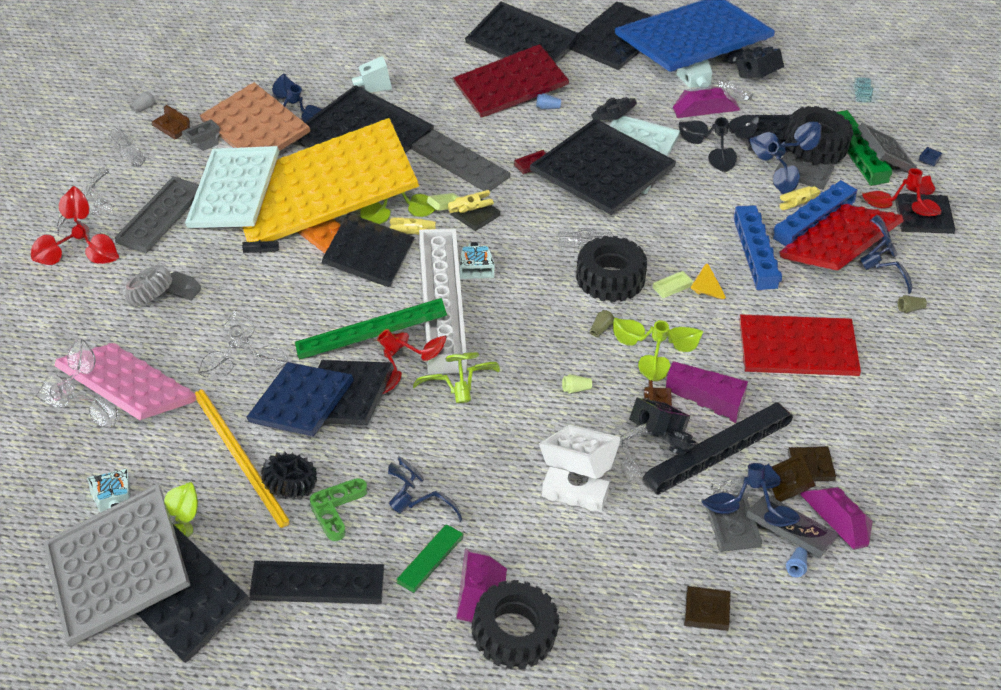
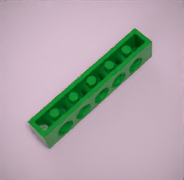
(865, 158)

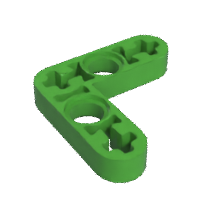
(328, 506)

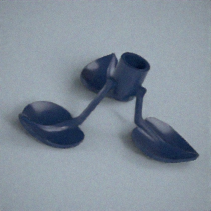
(285, 88)
(768, 146)
(874, 257)
(757, 477)
(403, 497)

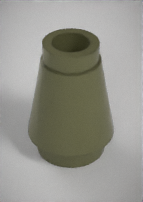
(911, 303)
(601, 323)

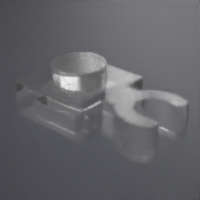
(731, 486)

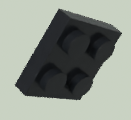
(614, 108)

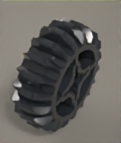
(289, 475)

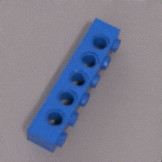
(813, 212)
(757, 247)

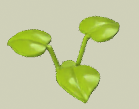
(379, 214)
(655, 367)
(461, 388)
(182, 504)

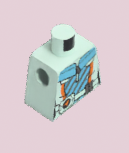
(476, 262)
(109, 489)

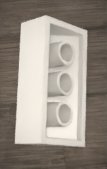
(580, 451)

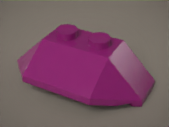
(704, 102)
(841, 515)
(477, 575)

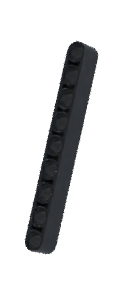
(717, 448)

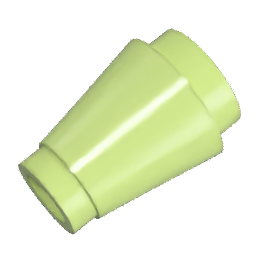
(576, 383)

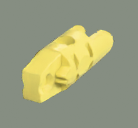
(798, 197)
(470, 202)
(411, 225)

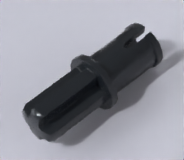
(258, 246)

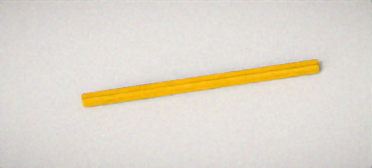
(242, 458)

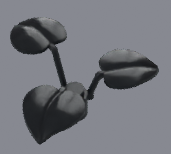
(721, 159)

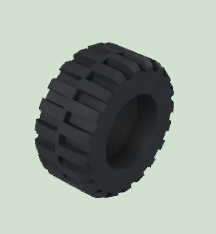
(835, 134)
(606, 283)
(510, 649)

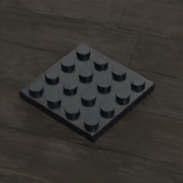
(368, 250)
(363, 394)

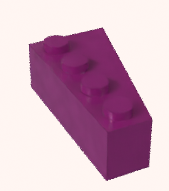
(707, 388)

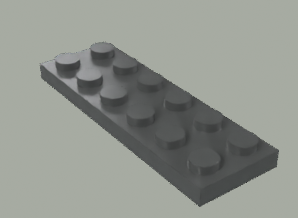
(460, 161)
(158, 215)

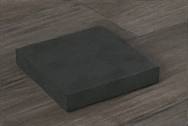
(477, 218)

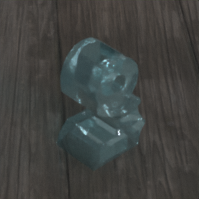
(863, 89)

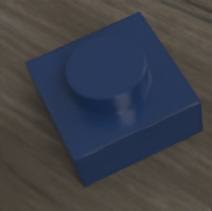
(930, 156)

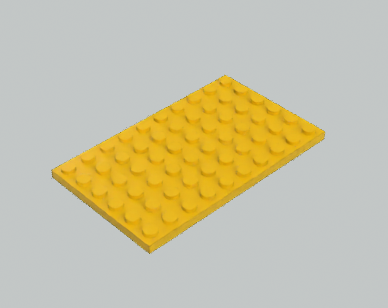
(332, 181)

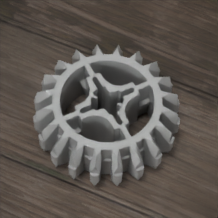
(147, 285)

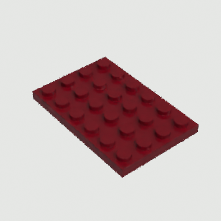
(510, 81)

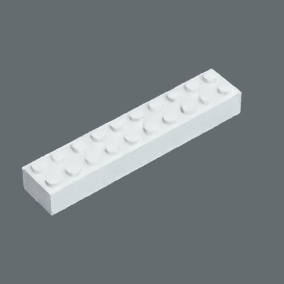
(442, 280)

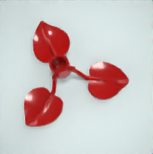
(915, 183)
(74, 205)
(394, 342)

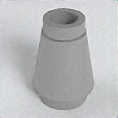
(144, 101)

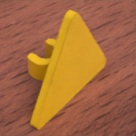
(707, 283)

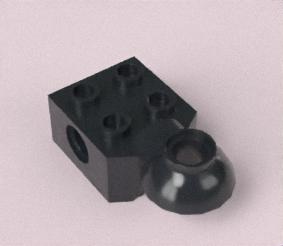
(756, 62)
(664, 421)

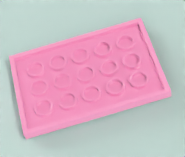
(130, 383)

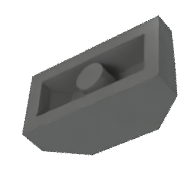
(203, 135)
(183, 286)

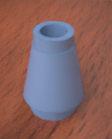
(547, 102)
(797, 564)

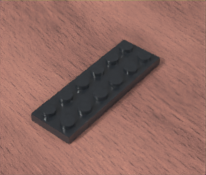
(317, 582)

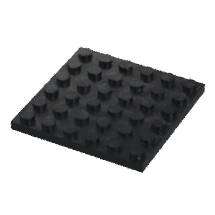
(360, 109)
(603, 166)

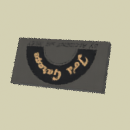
(806, 533)

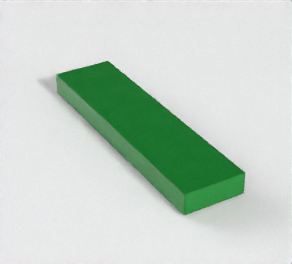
(429, 558)

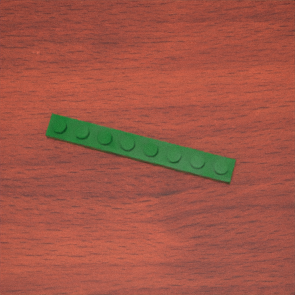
(370, 328)

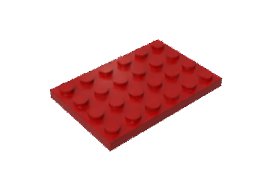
(839, 237)
(799, 345)

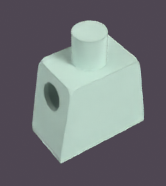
(696, 74)
(373, 76)

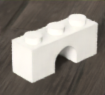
(589, 496)

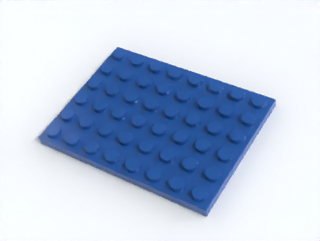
(694, 33)

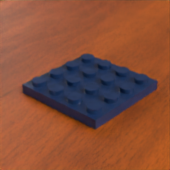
(300, 399)

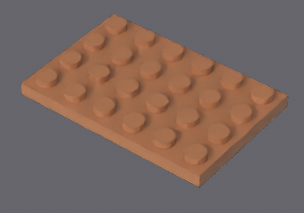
(255, 120)

